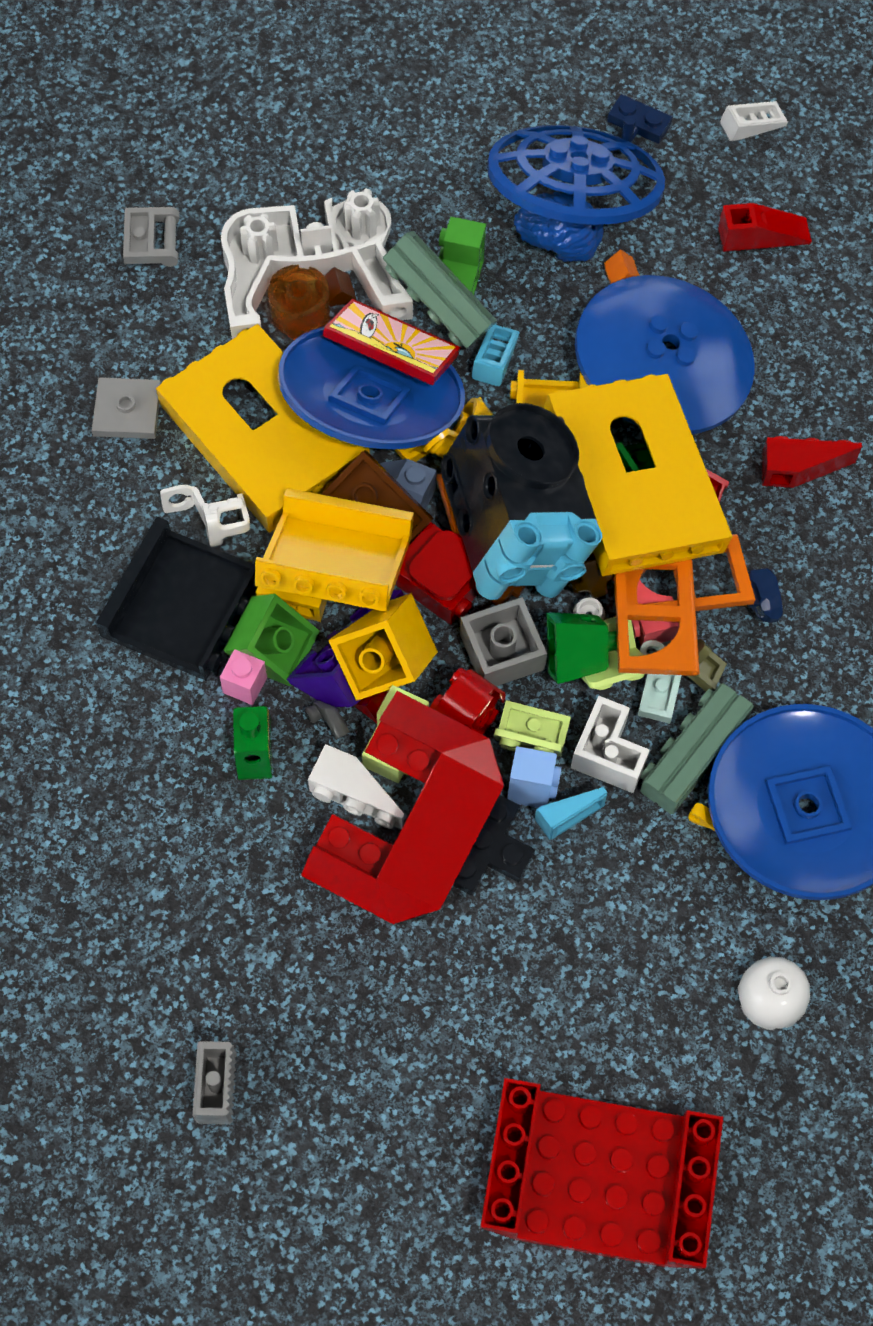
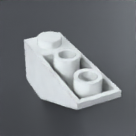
(346, 781)

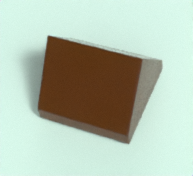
(340, 287)

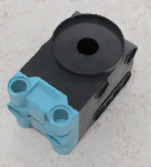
(520, 500)

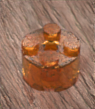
(298, 300)

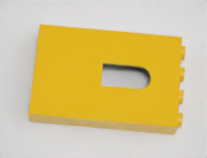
(257, 461)
(651, 512)

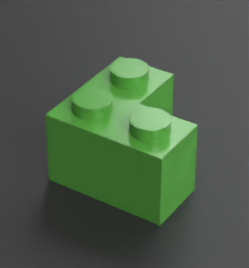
(464, 250)

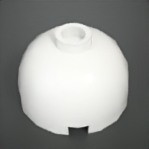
(774, 993)

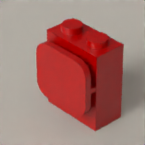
(439, 573)

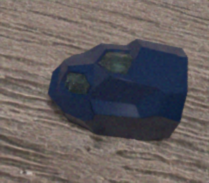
(767, 595)

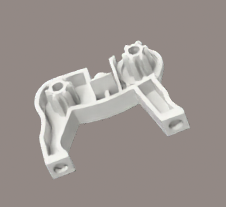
(268, 239)

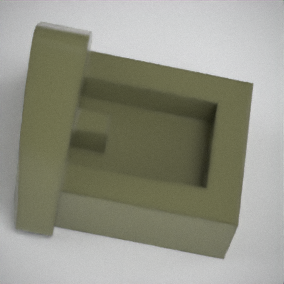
(710, 667)

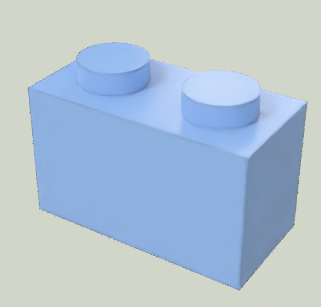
(533, 777)

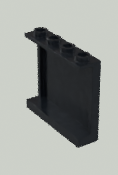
(178, 601)

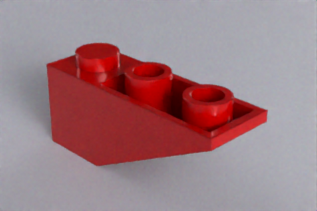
(759, 227)
(798, 461)

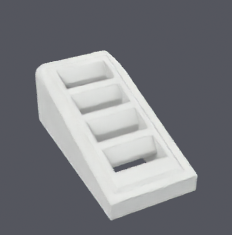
(738, 128)

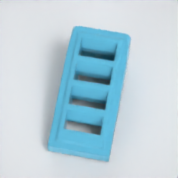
(494, 355)
(566, 813)

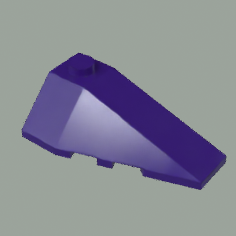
(321, 674)

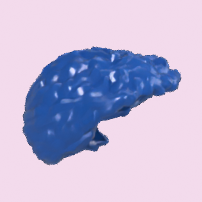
(567, 239)

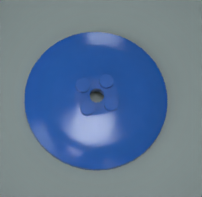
(625, 335)
(331, 391)
(757, 793)

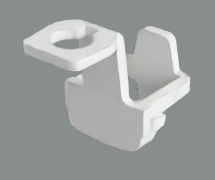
(209, 512)

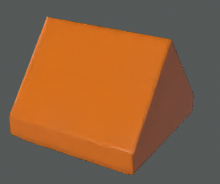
(620, 267)

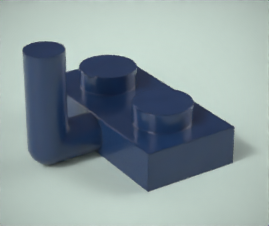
(639, 120)

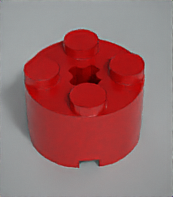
(470, 700)

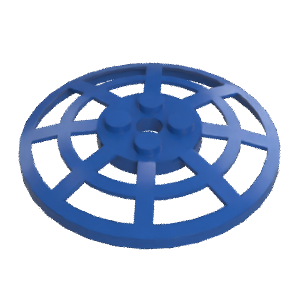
(577, 163)

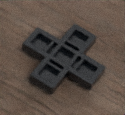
(495, 849)

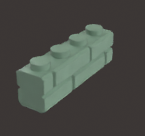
(439, 290)
(696, 747)

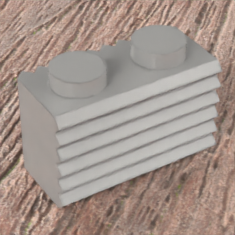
(214, 1083)

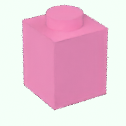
(243, 677)

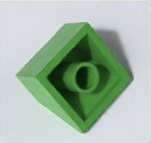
(274, 635)

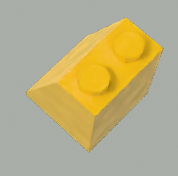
(384, 648)

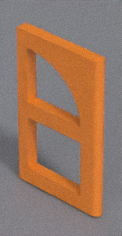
(740, 574)
(681, 654)

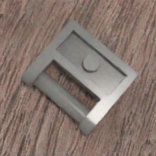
(141, 232)

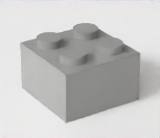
(503, 642)

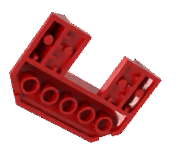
(440, 830)

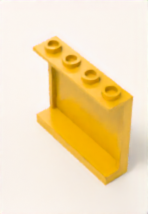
(336, 550)

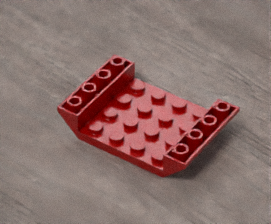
(602, 1177)

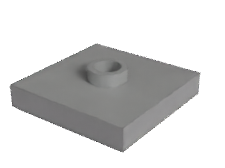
(126, 408)

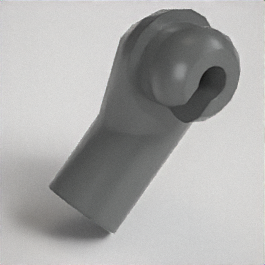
(328, 714)

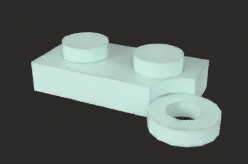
(659, 691)

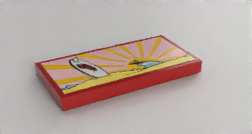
(391, 341)

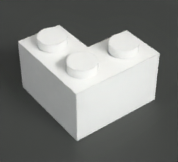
(604, 753)

